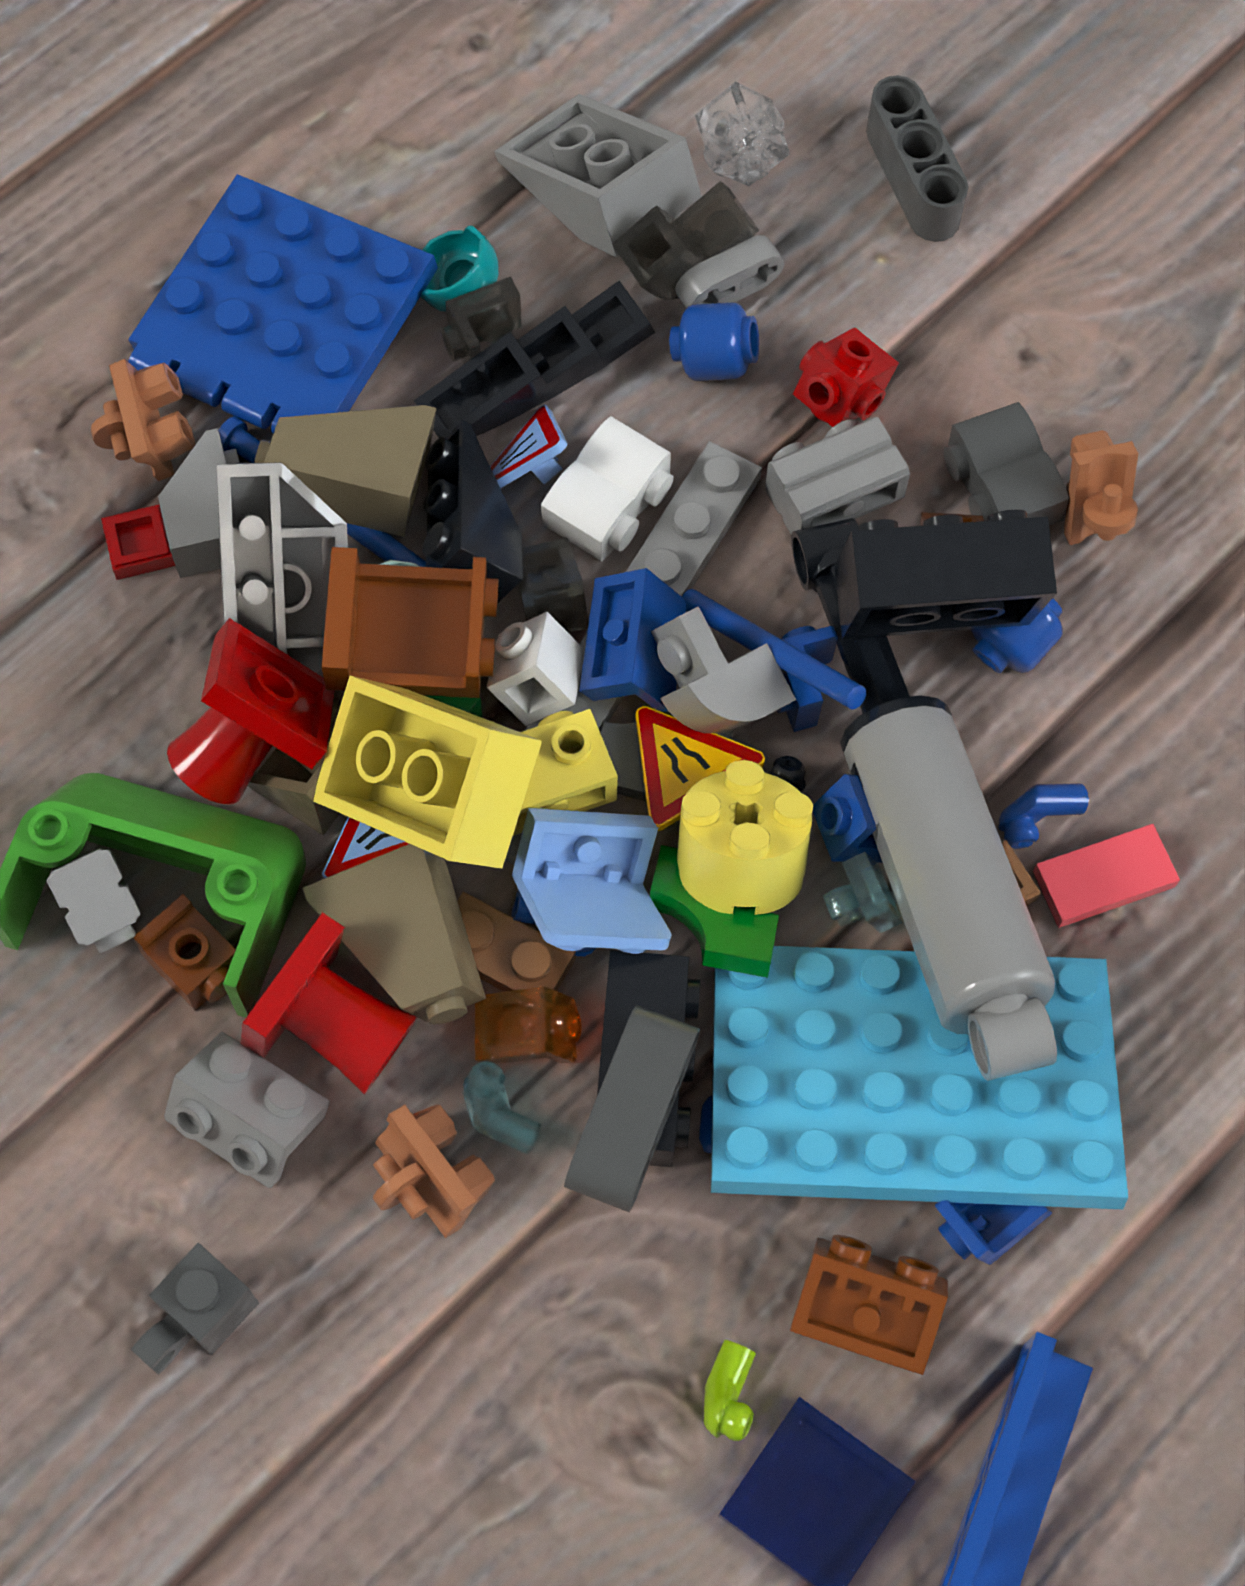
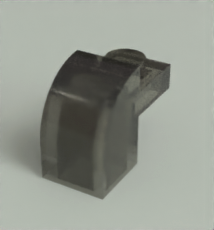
(664, 248)

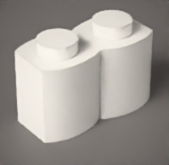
(607, 489)

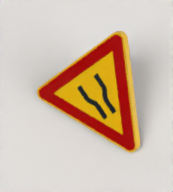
(679, 758)

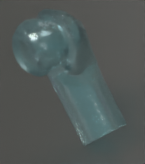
(491, 1112)

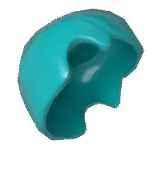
(464, 264)

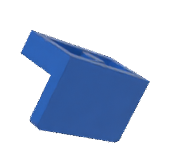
(619, 640)

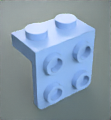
(587, 880)

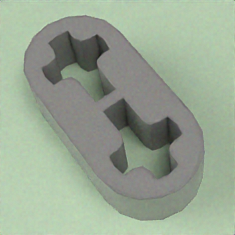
(731, 273)

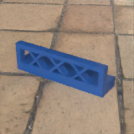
(1018, 1468)

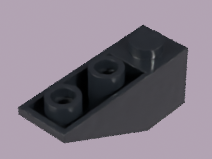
(469, 512)

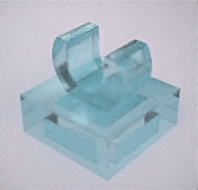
(864, 896)

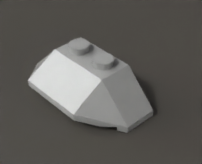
(276, 556)

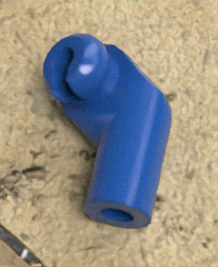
(1035, 804)

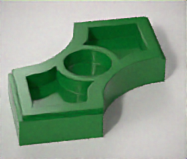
(727, 941)

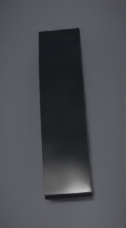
(540, 365)

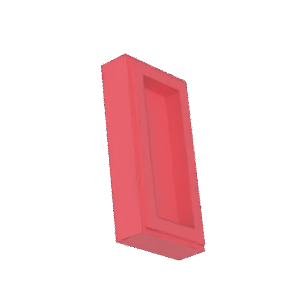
(1105, 875)

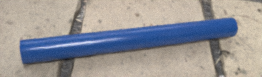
(787, 656)

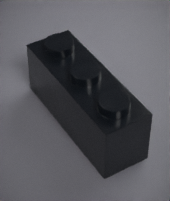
(662, 986)

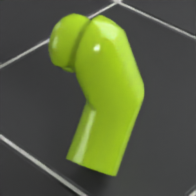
(722, 1390)

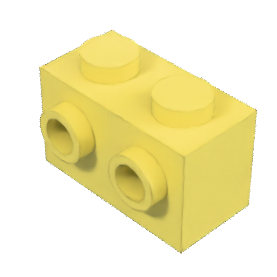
(571, 766)

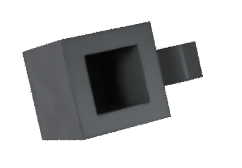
(200, 1303)

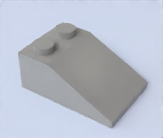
(601, 169)

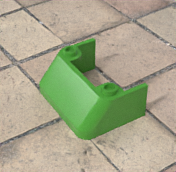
(247, 862)

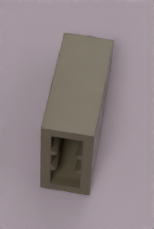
(358, 461)
(405, 930)

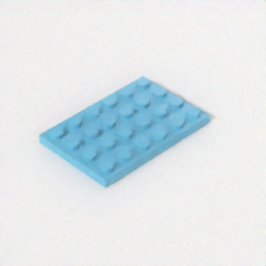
(856, 1091)

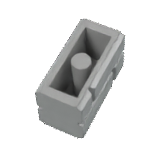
(837, 476)
(97, 903)

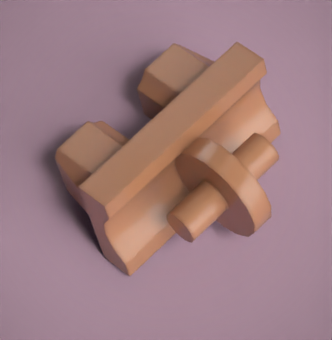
(134, 422)
(1100, 488)
(421, 1175)

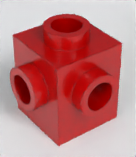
(844, 377)

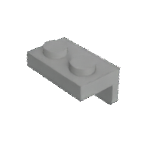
(243, 1108)

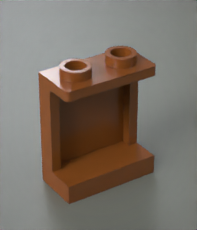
(408, 625)

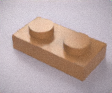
(509, 951)

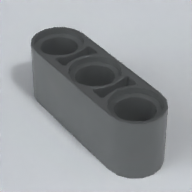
(916, 158)
(632, 1108)

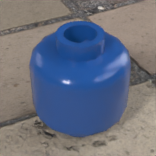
(715, 341)
(1019, 646)

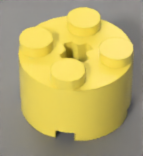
(744, 839)

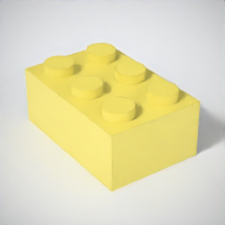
(426, 772)

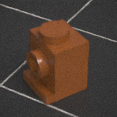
(171, 937)

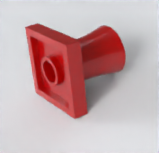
(255, 703)
(327, 1011)

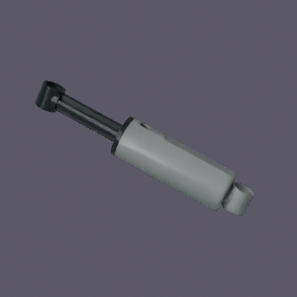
(939, 846)

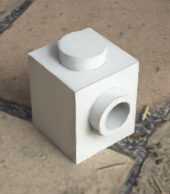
(536, 668)

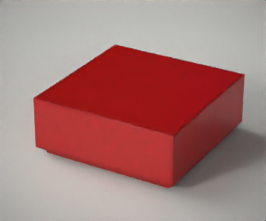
(137, 542)

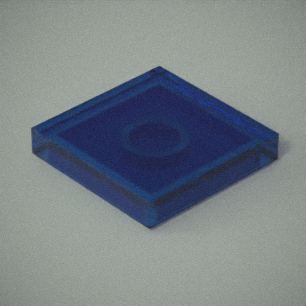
(816, 1498)

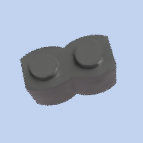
(1005, 465)

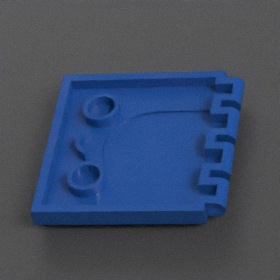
(280, 307)

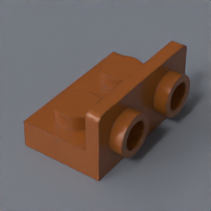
(871, 1303)

